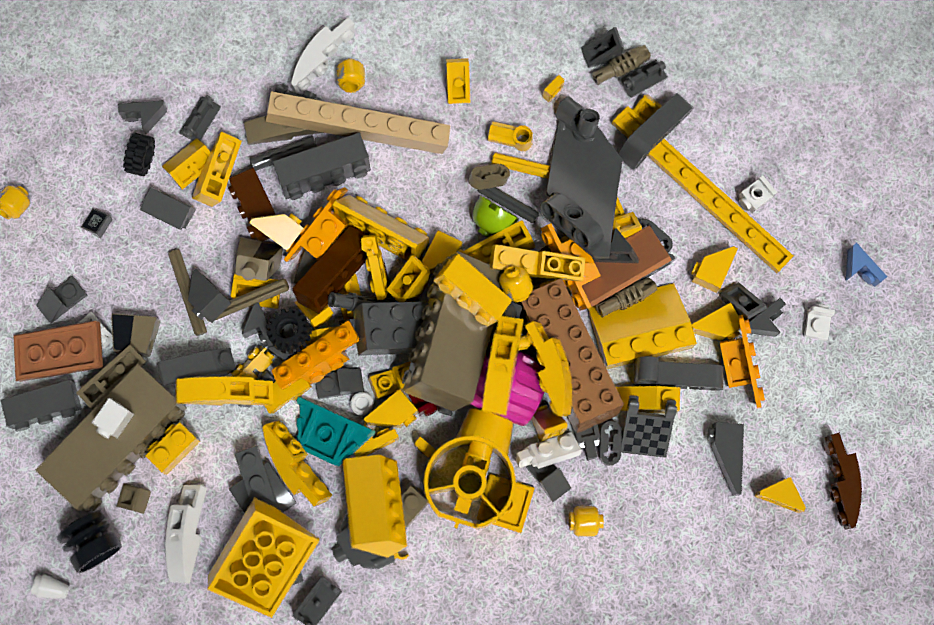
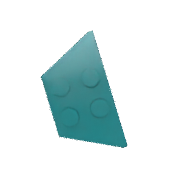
(328, 433)

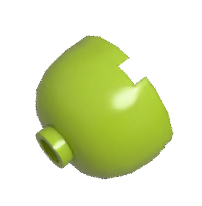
(491, 217)

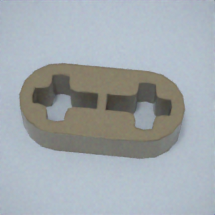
(492, 175)

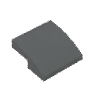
(281, 493)

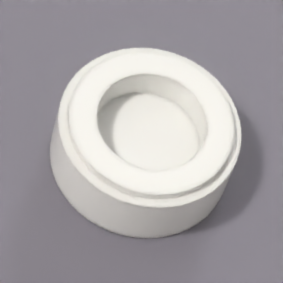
(362, 404)

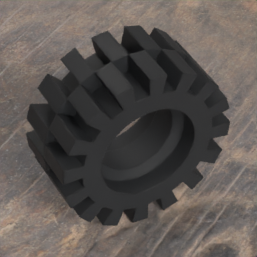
(139, 154)
(294, 342)

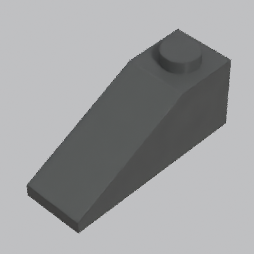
(202, 364)
(728, 450)

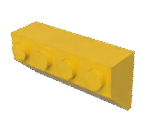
(374, 505)

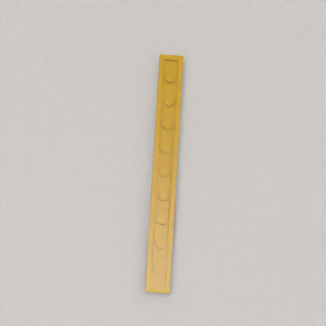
(709, 196)

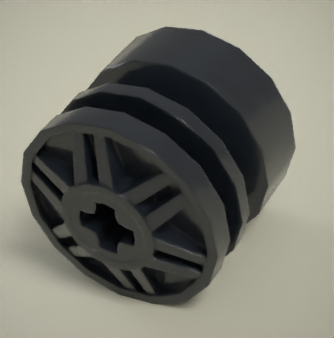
(87, 538)

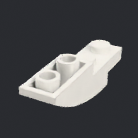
(314, 57)
(181, 540)

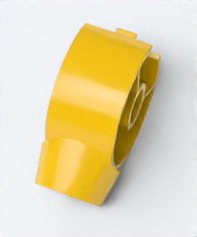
(485, 435)

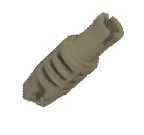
(622, 64)
(627, 297)

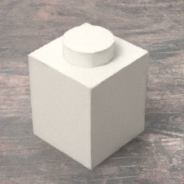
(112, 419)

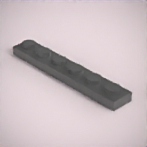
(257, 481)

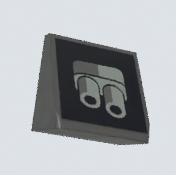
(97, 223)

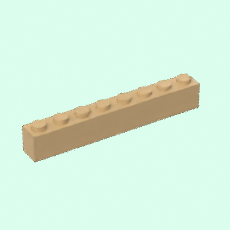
(349, 120)

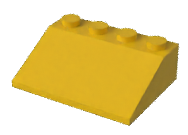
(390, 232)
(645, 329)
(261, 559)

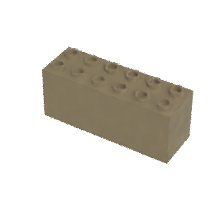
(449, 347)
(91, 464)

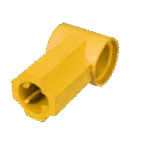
(508, 135)

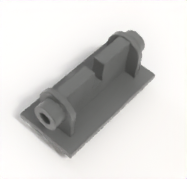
(644, 78)
(200, 118)

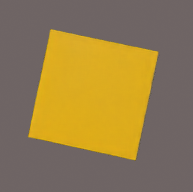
(498, 493)

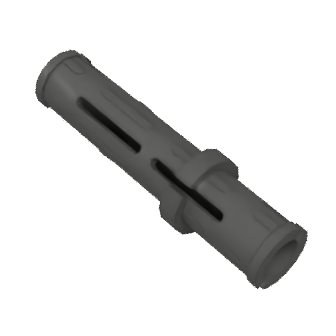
(266, 159)
(352, 300)

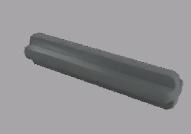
(510, 203)

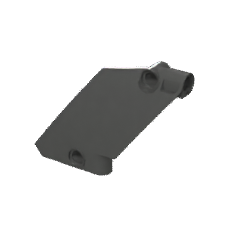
(583, 180)

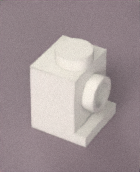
(763, 189)

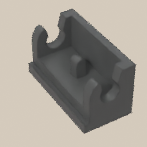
(167, 209)
(317, 602)

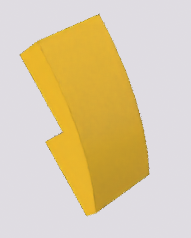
(389, 381)
(292, 392)

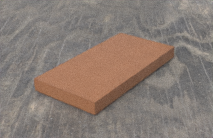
(620, 275)
(58, 351)

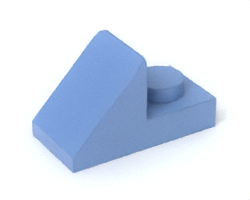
(860, 261)

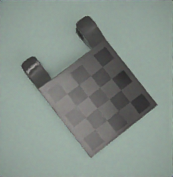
(647, 432)

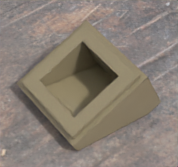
(133, 498)

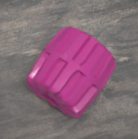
(525, 388)

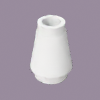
(48, 587)

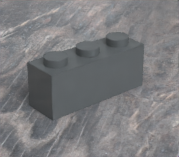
(41, 405)

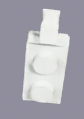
(549, 451)

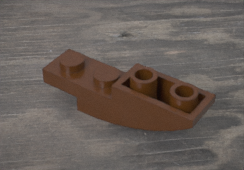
(848, 491)

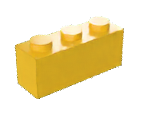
(472, 290)

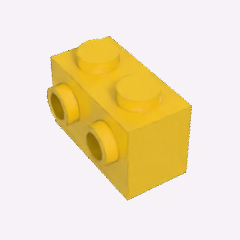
(172, 448)

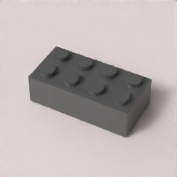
(322, 166)
(387, 327)

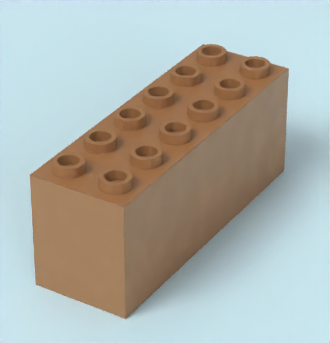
(593, 390)

